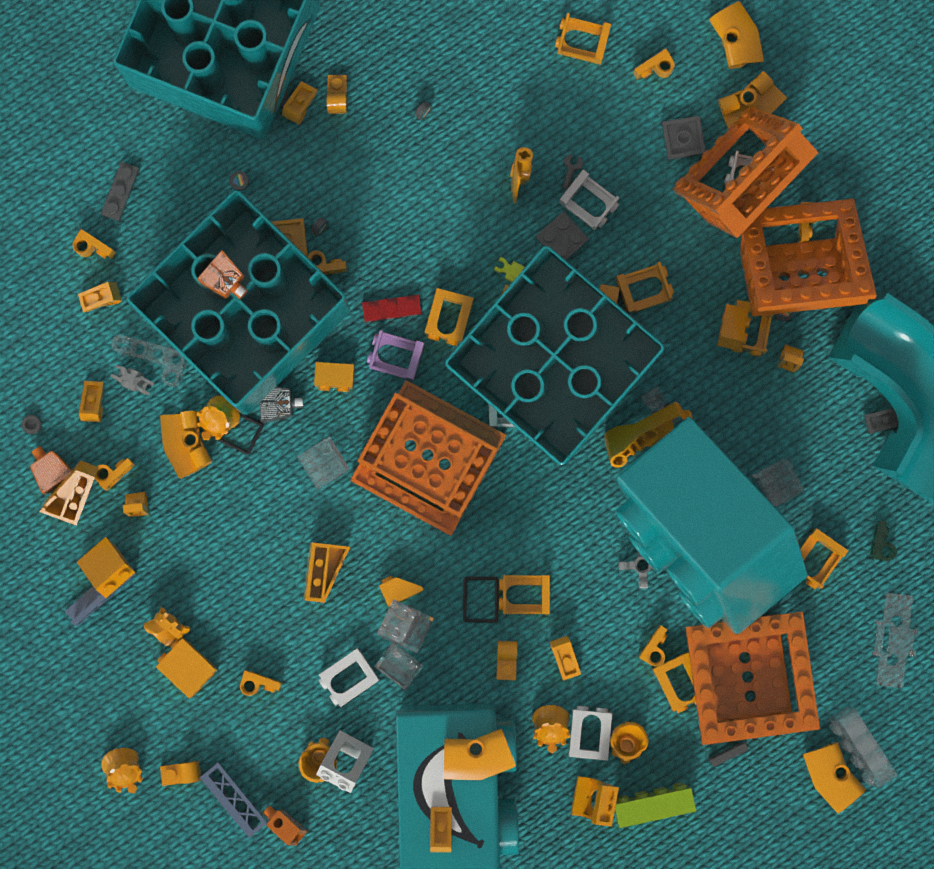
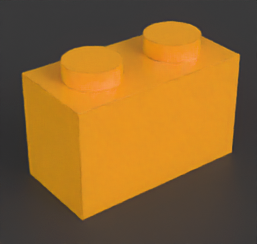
(733, 327)
(334, 376)

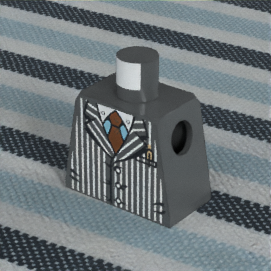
(279, 405)

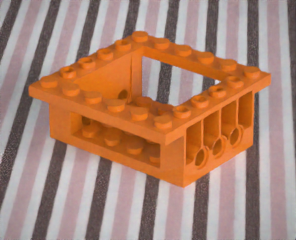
(759, 182)
(841, 258)
(434, 427)
(719, 685)

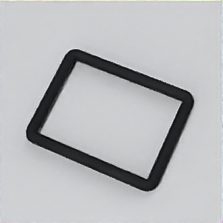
(254, 440)
(465, 599)

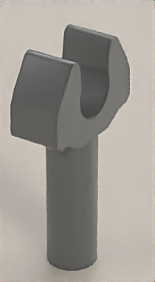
(570, 170)

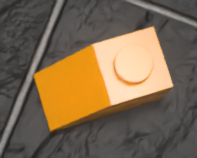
(398, 589)

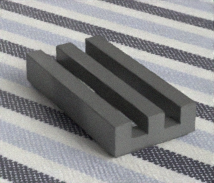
(728, 754)

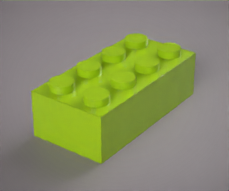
(655, 805)

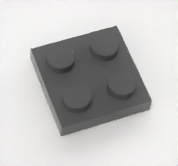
(683, 138)
(562, 236)

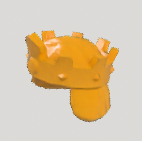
(217, 418)
(165, 627)
(551, 726)
(628, 741)
(312, 758)
(122, 769)

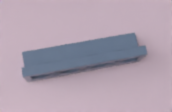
(89, 604)
(228, 804)

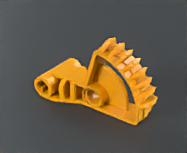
(630, 438)

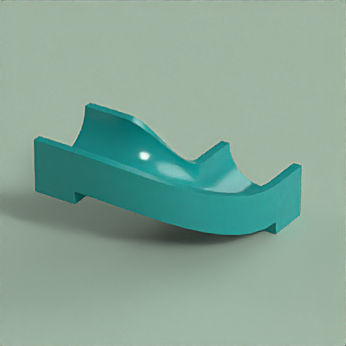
(896, 355)

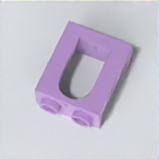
(388, 339)

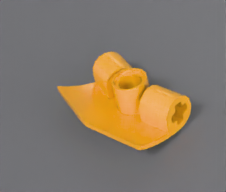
(737, 23)
(764, 97)
(520, 170)
(175, 432)
(464, 765)
(822, 768)

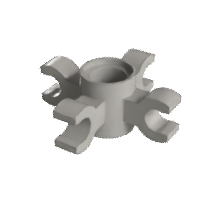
(132, 379)
(643, 583)

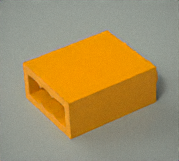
(105, 567)
(186, 667)

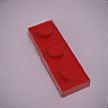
(391, 308)

